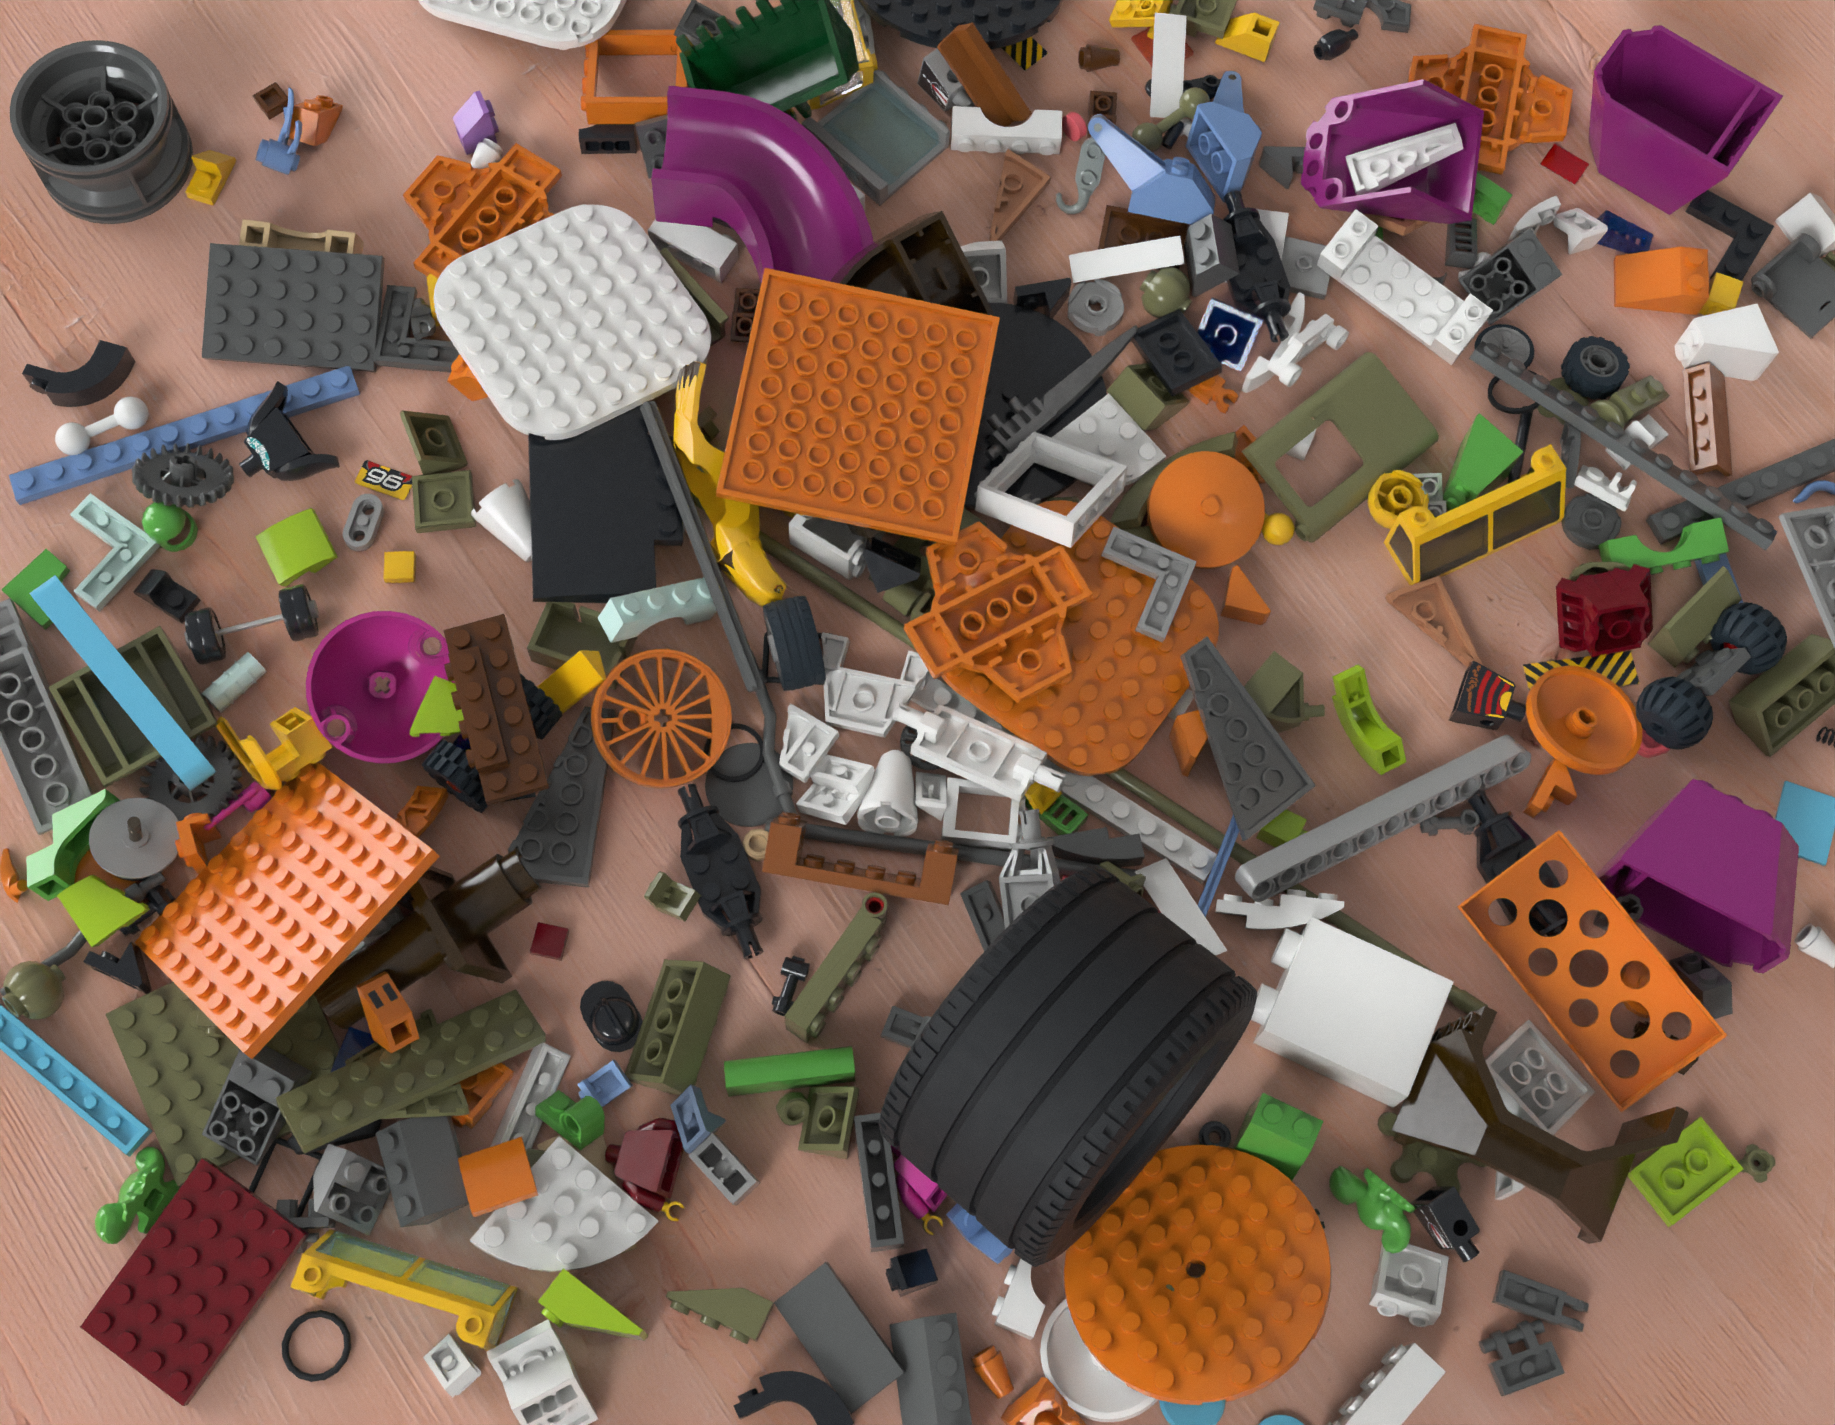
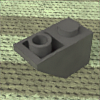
(1705, 983)

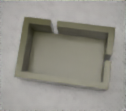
(562, 636)

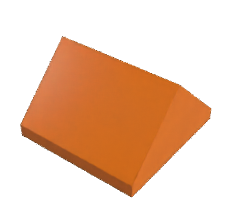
(1188, 739)

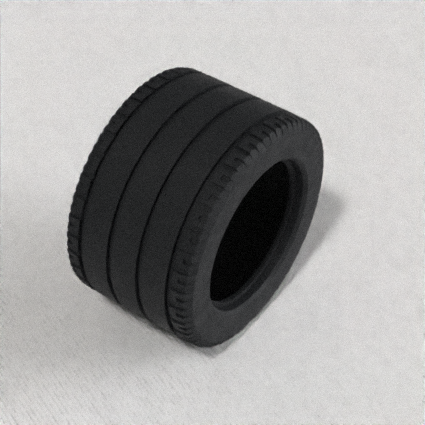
(1064, 1062)

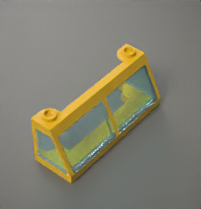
(477, 1300)

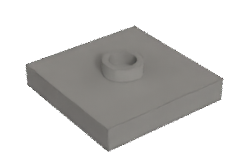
(1301, 268)

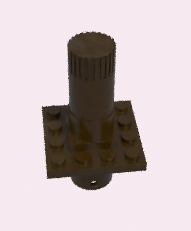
(446, 927)

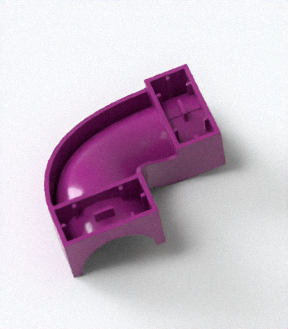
(762, 178)

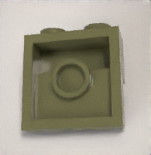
(1205, 15)

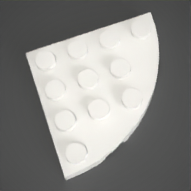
(572, 1221)

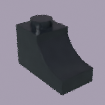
(608, 139)

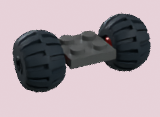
(1677, 708)

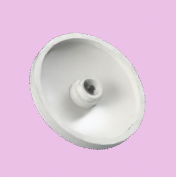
(1081, 1378)

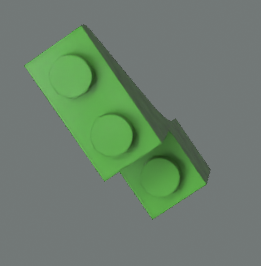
(55, 866)

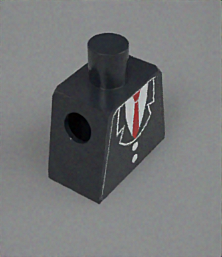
(1447, 1220)

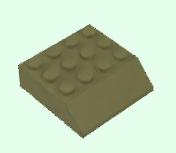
(105, 729)

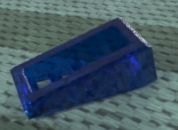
(1624, 228)

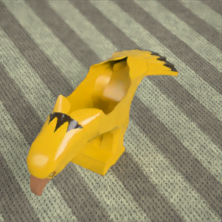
(734, 522)

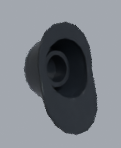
(611, 1016)

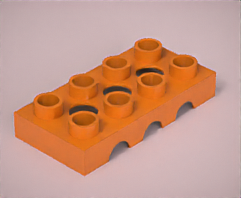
(1621, 943)

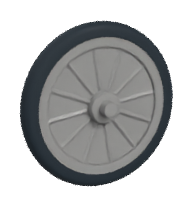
(1510, 340)

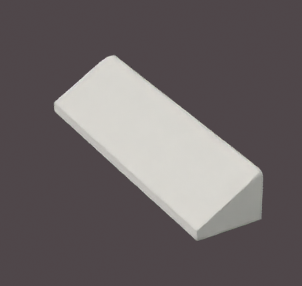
(1126, 259)
(535, 1085)

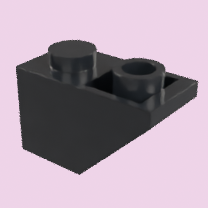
(911, 1272)

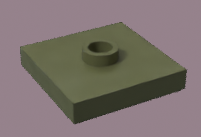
(443, 501)

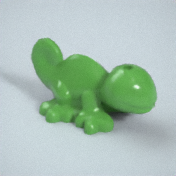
(140, 1194)
(1376, 1204)

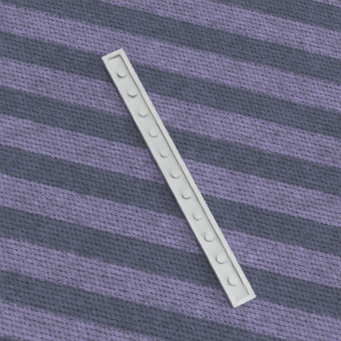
(1093, 795)

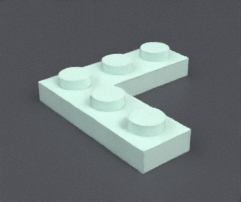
(129, 552)

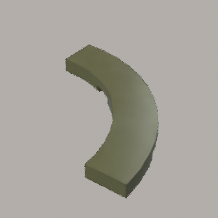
(1134, 503)

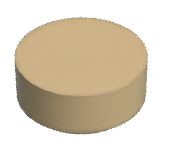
(755, 844)

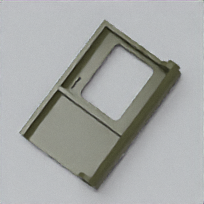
(1373, 418)

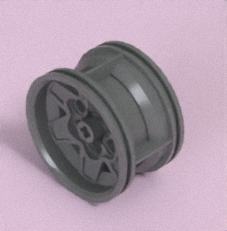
(112, 156)

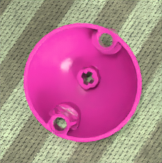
(344, 677)

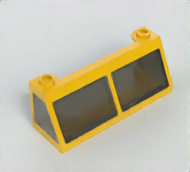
(1442, 544)

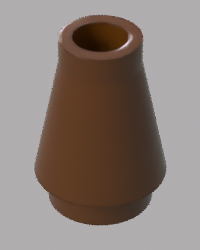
(1096, 57)

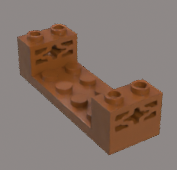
(785, 859)

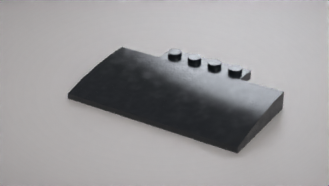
(598, 512)

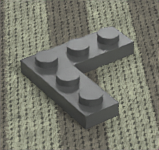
(393, 341)

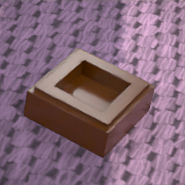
(271, 100)

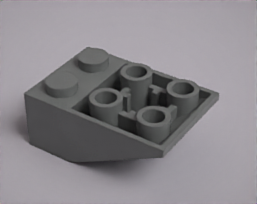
(1511, 275)
(246, 1108)

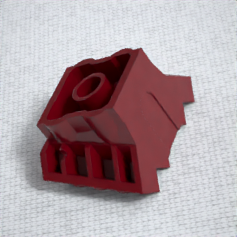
(1605, 611)

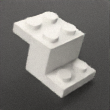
(541, 1379)

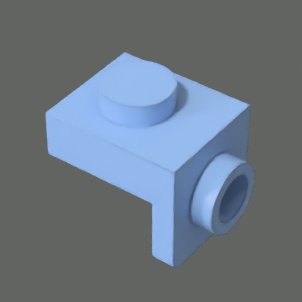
(605, 1084)

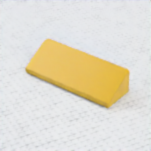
(574, 679)

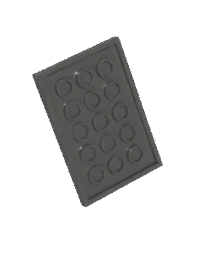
(292, 307)

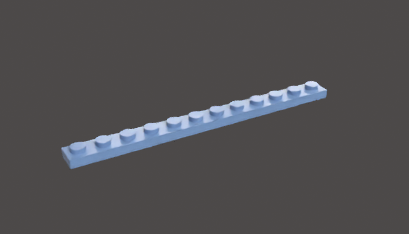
(195, 430)

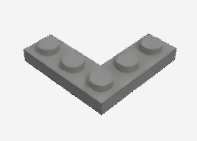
(1167, 567)

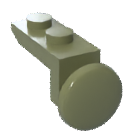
(1631, 401)

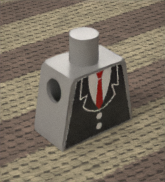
(941, 83)

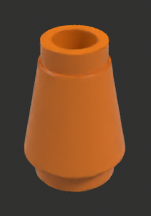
(993, 1371)

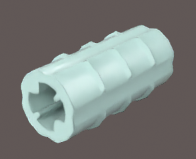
(234, 682)

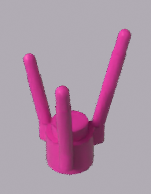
(251, 798)

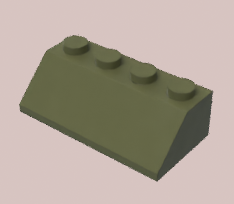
(1787, 695)
(677, 1026)

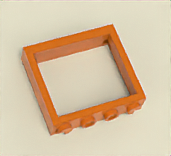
(627, 109)

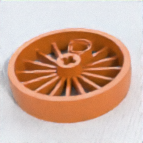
(720, 718)

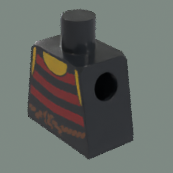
(1485, 699)

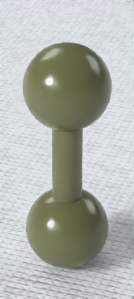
(1151, 134)

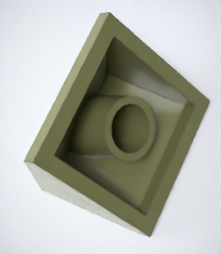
(434, 442)
(830, 1121)

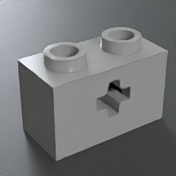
(724, 1169)

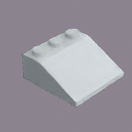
(1537, 1079)

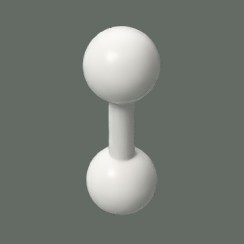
(75, 438)

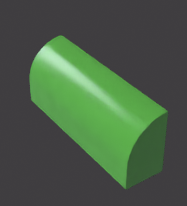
(789, 1071)

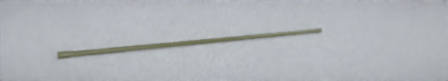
(1459, 998)

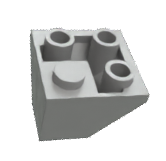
(349, 1188)

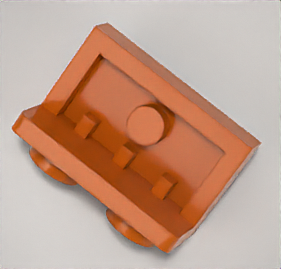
(193, 838)

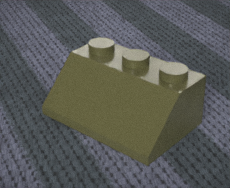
(1696, 619)

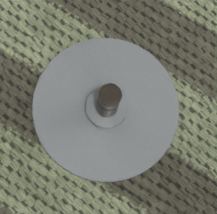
(134, 838)

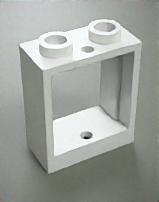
(978, 839)

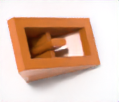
(1242, 600)

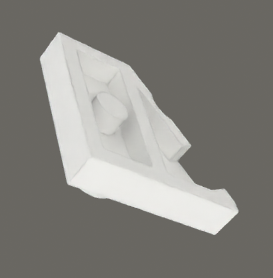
(805, 743)

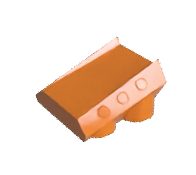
(1041, 1406)

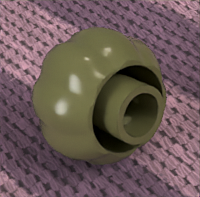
(1165, 292)
(33, 990)

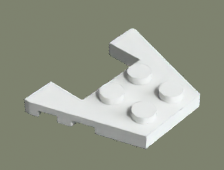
(864, 699)

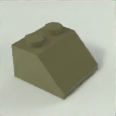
(1145, 397)

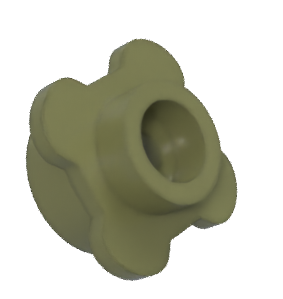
(1765, 1161)

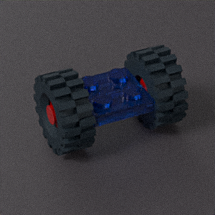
(449, 761)

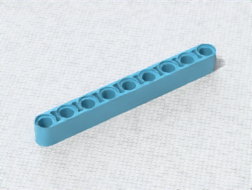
(123, 683)

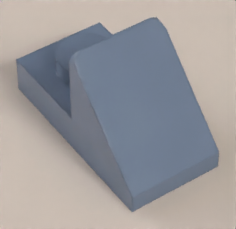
(693, 1119)

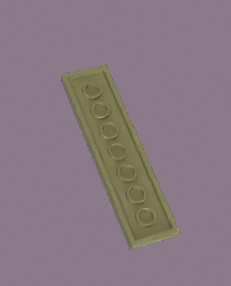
(394, 1080)

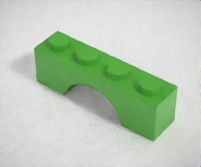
(1698, 541)

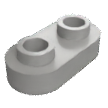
(362, 524)

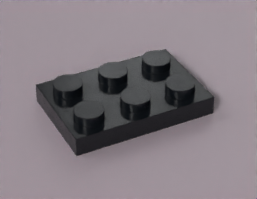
(1176, 352)

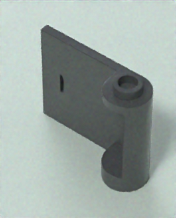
(1799, 285)

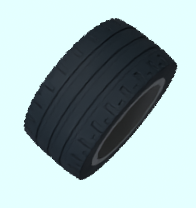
(794, 643)

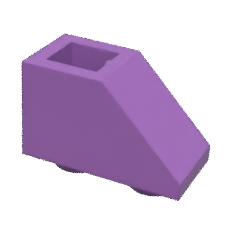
(475, 122)

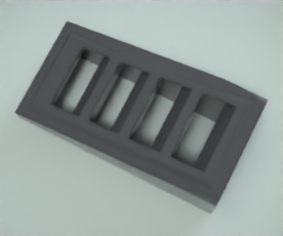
(1461, 258)

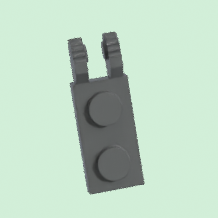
(1537, 1300)

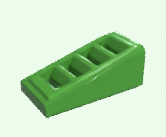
(1079, 816)

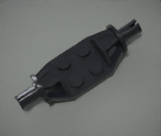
(1260, 268)
(1513, 845)
(719, 871)

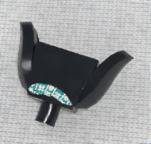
(278, 444)

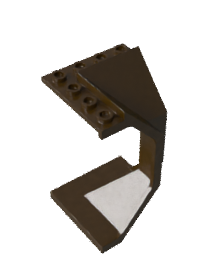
(1462, 1112)

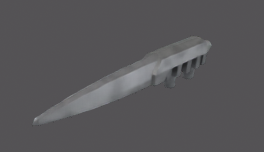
(1042, 412)

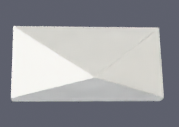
(931, 793)

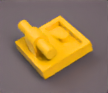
(1138, 13)

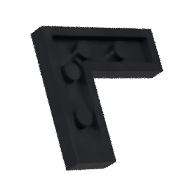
(1745, 228)

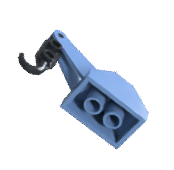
(1221, 133)

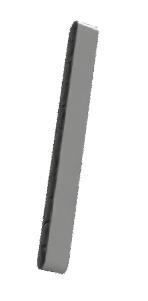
(1382, 818)

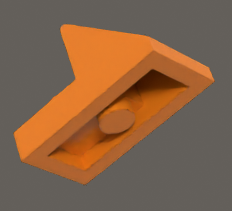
(1553, 784)

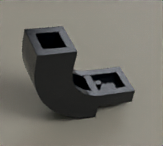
(89, 383)
(798, 1388)

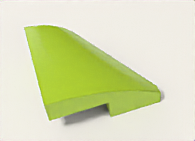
(437, 711)
(99, 909)

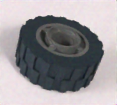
(1595, 367)

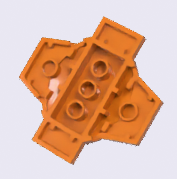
(1499, 82)
(478, 206)
(998, 612)

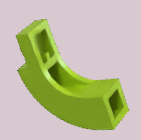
(1366, 730)

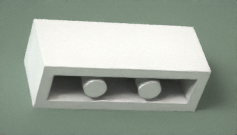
(696, 247)

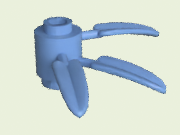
(278, 154)

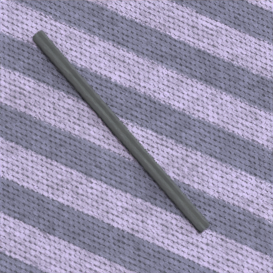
(702, 547)

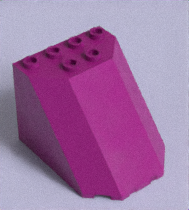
(1381, 116)

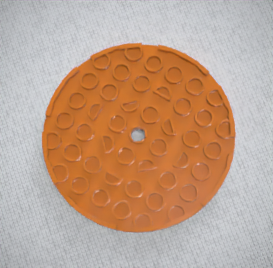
(1215, 1332)

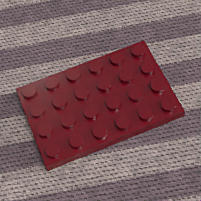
(194, 1281)

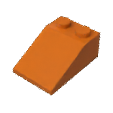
(1662, 280)

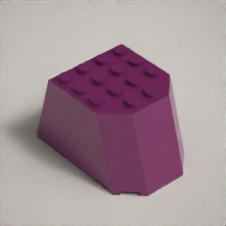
(1671, 116)
(1712, 877)

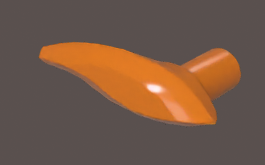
(10, 878)

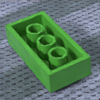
(1489, 199)

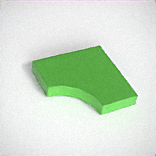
(30, 578)

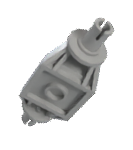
(1023, 886)

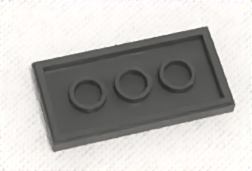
(839, 1337)

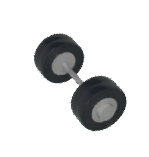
(206, 636)

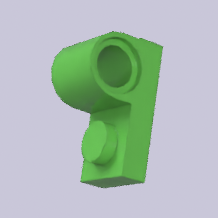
(576, 1122)

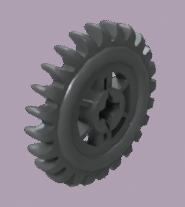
(182, 476)
(217, 792)

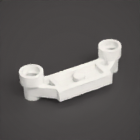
(1302, 344)

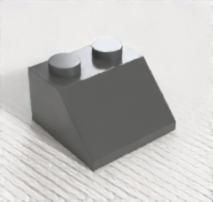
(1210, 254)

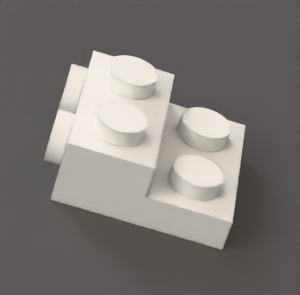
(1410, 1284)

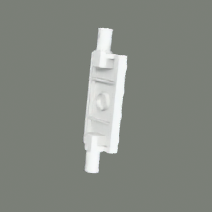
(978, 751)

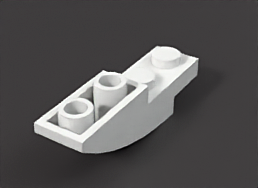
(1293, 909)

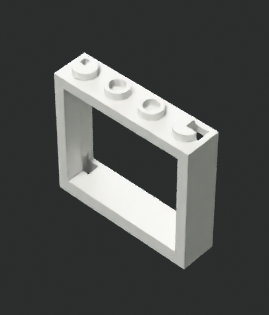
(1066, 530)

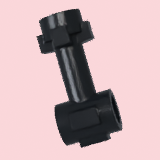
(158, 900)
(794, 970)

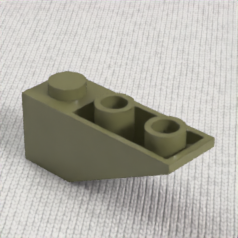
(732, 1308)

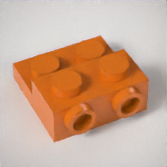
(481, 1091)

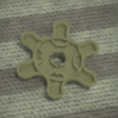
(1424, 1158)

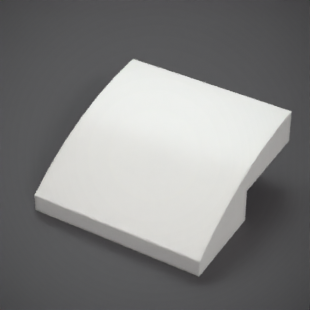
(836, 789)

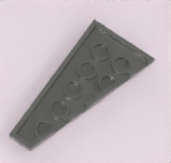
(1250, 755)
(564, 819)

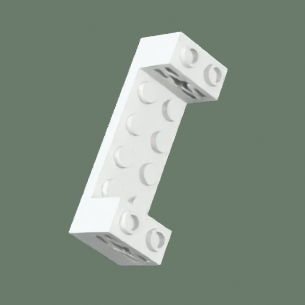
(1402, 289)

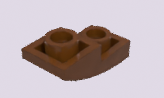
(1102, 103)
(743, 314)

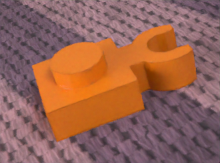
(1213, 390)

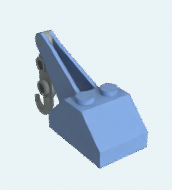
(1158, 187)

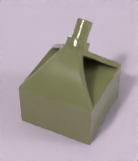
(1280, 694)

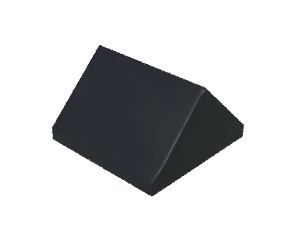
(889, 564)

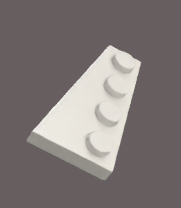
(1398, 159)

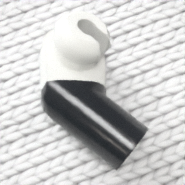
(1175, 131)

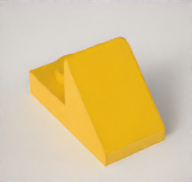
(210, 176)

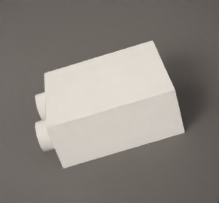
(1350, 1011)

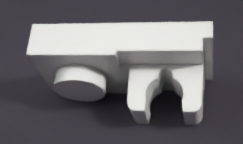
(1594, 482)

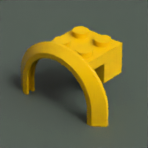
(300, 746)

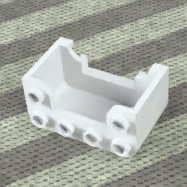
(829, 544)

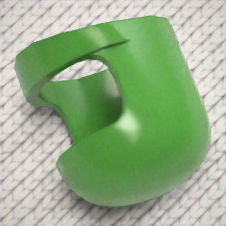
(165, 523)

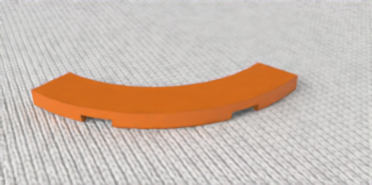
(422, 809)

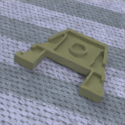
(442, 1103)

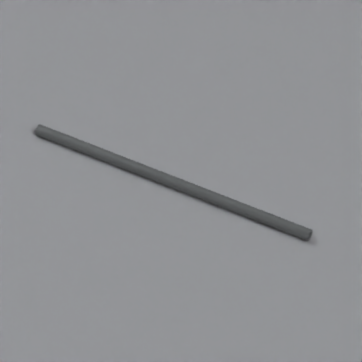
(919, 847)

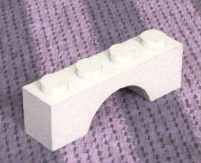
(976, 133)
(1020, 1308)

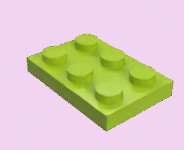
(1684, 1172)

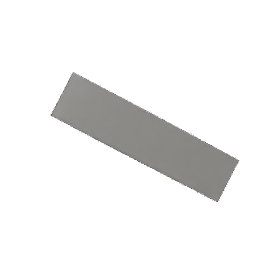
(33, 729)

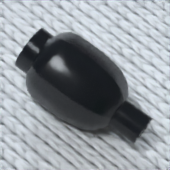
(1334, 44)

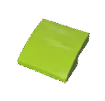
(296, 546)

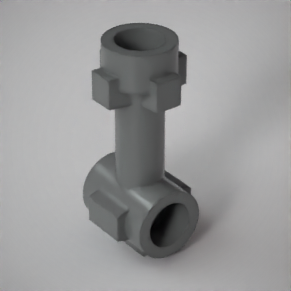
(1464, 823)

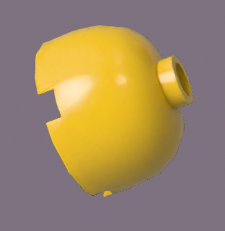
(1394, 494)

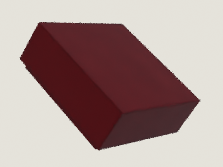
(549, 941)

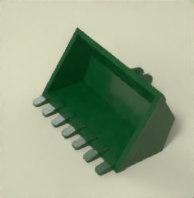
(776, 56)

